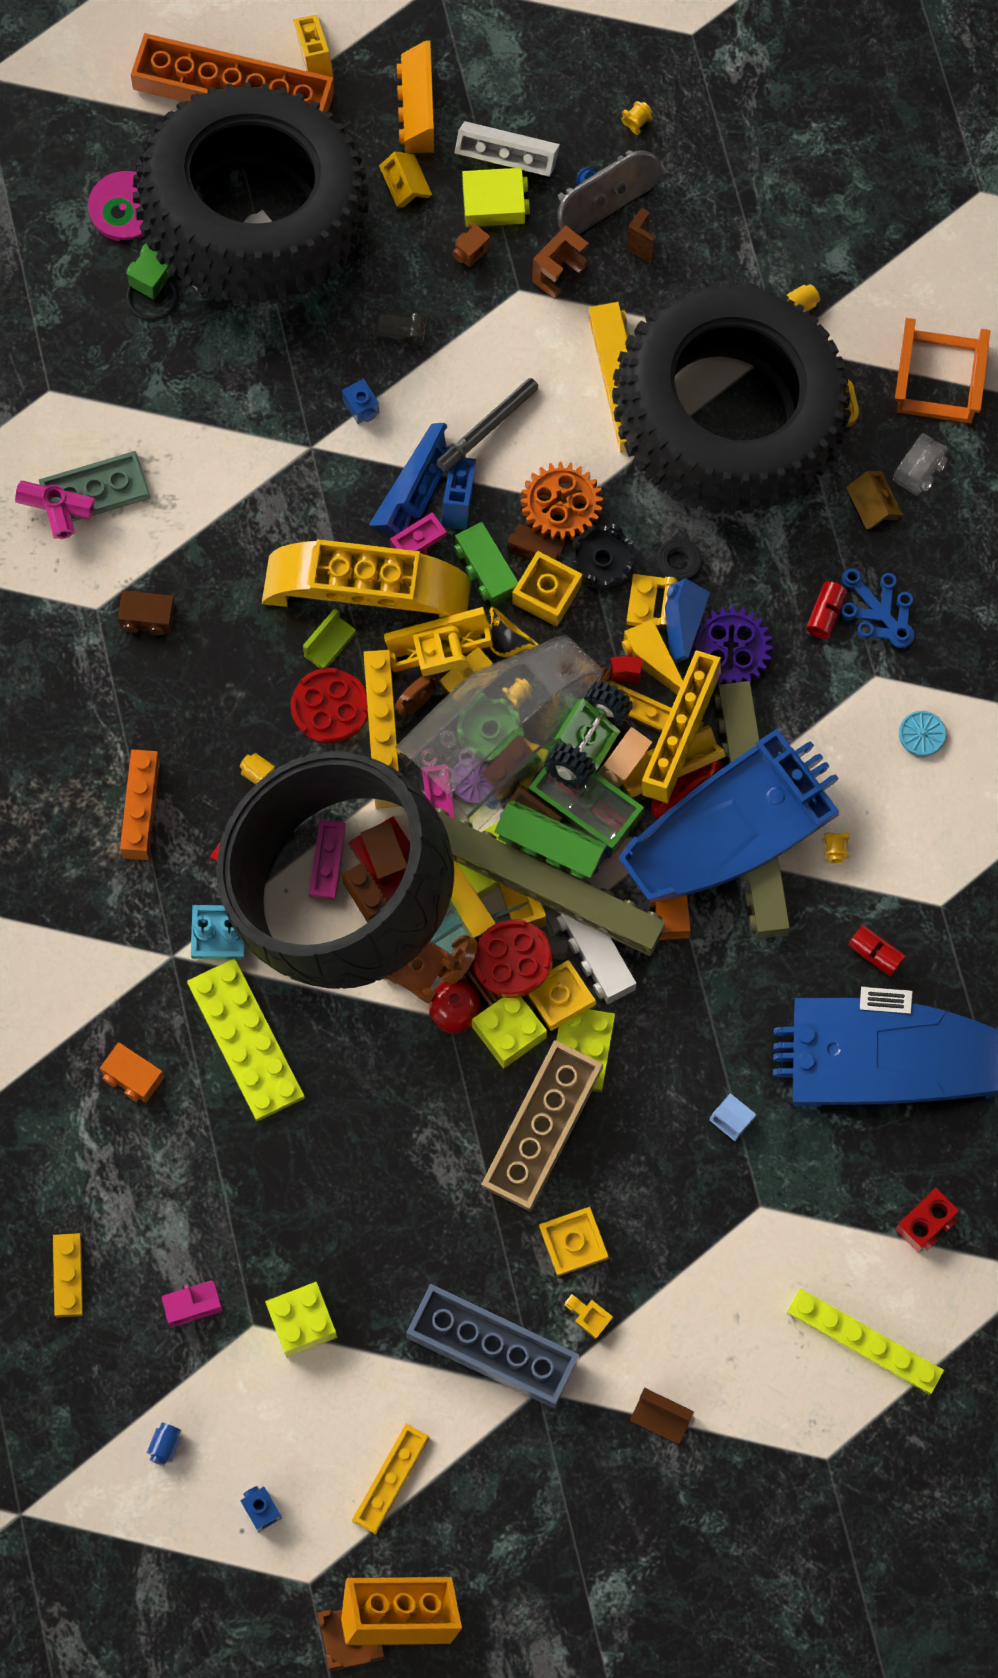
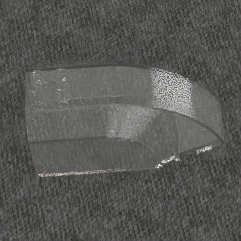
(500, 726)

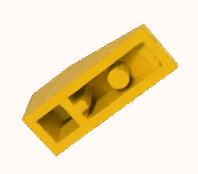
(313, 45)
(646, 643)

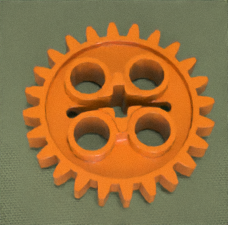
(549, 484)

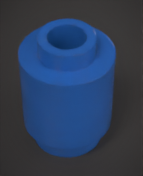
(164, 1444)

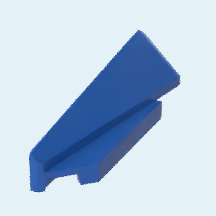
(414, 485)

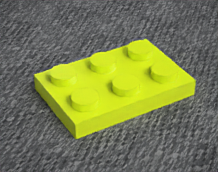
(591, 1036)

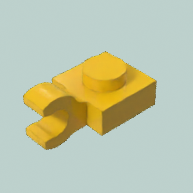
(591, 1317)

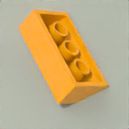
(417, 99)
(400, 1611)

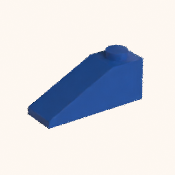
(458, 494)
(683, 615)

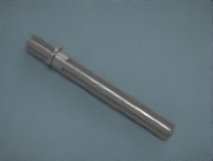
(486, 425)

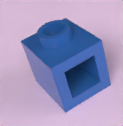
(360, 402)
(260, 1508)

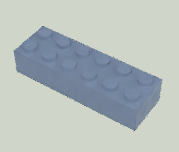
(492, 1346)

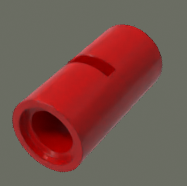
(826, 610)
(876, 950)

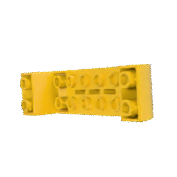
(365, 577)

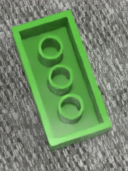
(550, 838)

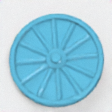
(922, 733)

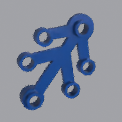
(878, 610)

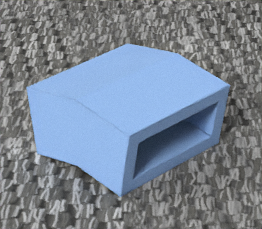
(732, 1117)

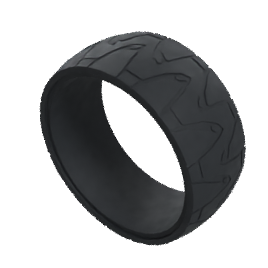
(275, 810)

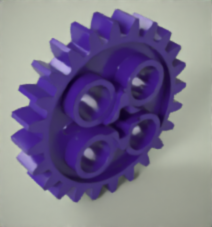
(753, 648)

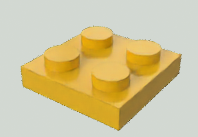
(561, 996)
(573, 1241)

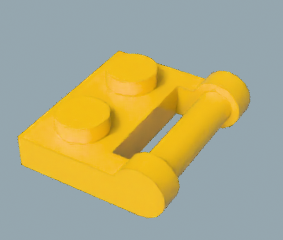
(643, 600)
(431, 653)

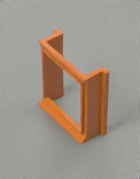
(936, 410)

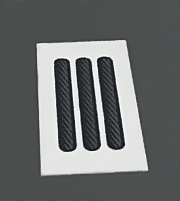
(885, 1000)

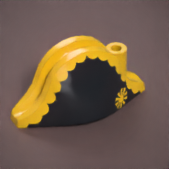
(507, 637)

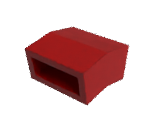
(626, 669)

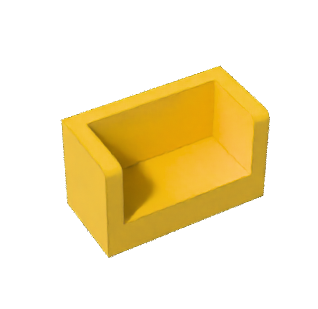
(531, 912)

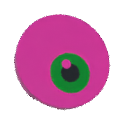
(113, 207)

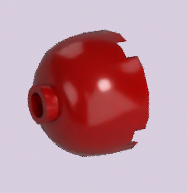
(454, 1006)

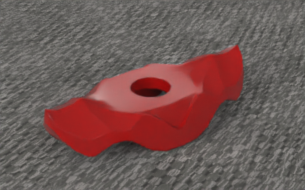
(685, 785)

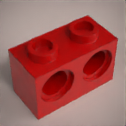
(923, 1216)

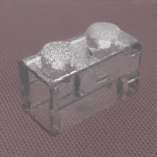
(920, 464)

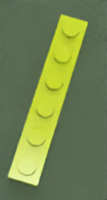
(865, 1341)

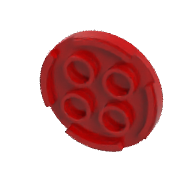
(329, 705)
(513, 958)

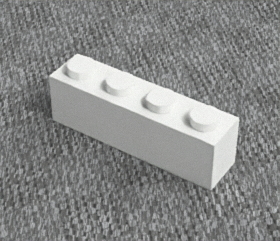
(506, 148)
(599, 959)

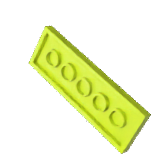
(245, 1040)

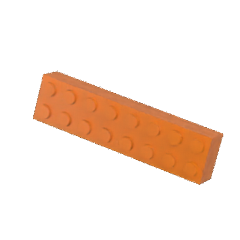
(182, 69)

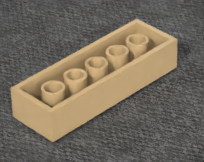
(542, 1125)

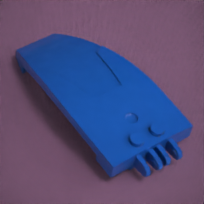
(733, 822)
(885, 1056)

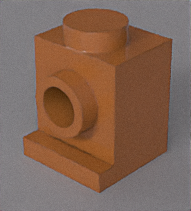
(471, 245)

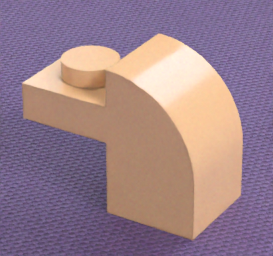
(624, 757)

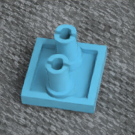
(214, 934)

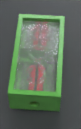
(595, 810)

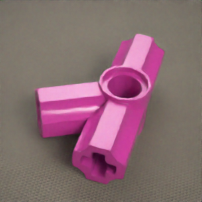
(58, 513)

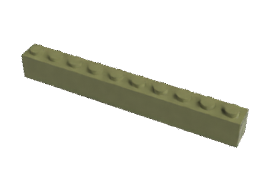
(765, 883)
(553, 886)

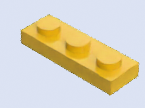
(67, 1275)

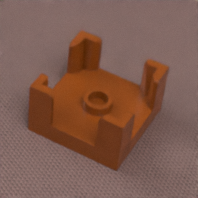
(558, 251)
(423, 971)
(337, 1652)

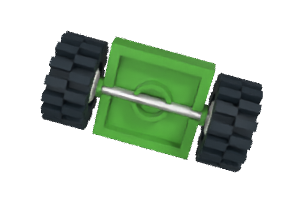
(588, 734)

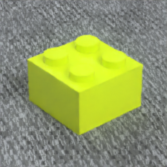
(509, 1029)
(301, 1319)

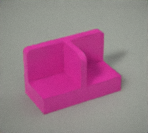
(419, 535)
(191, 1303)

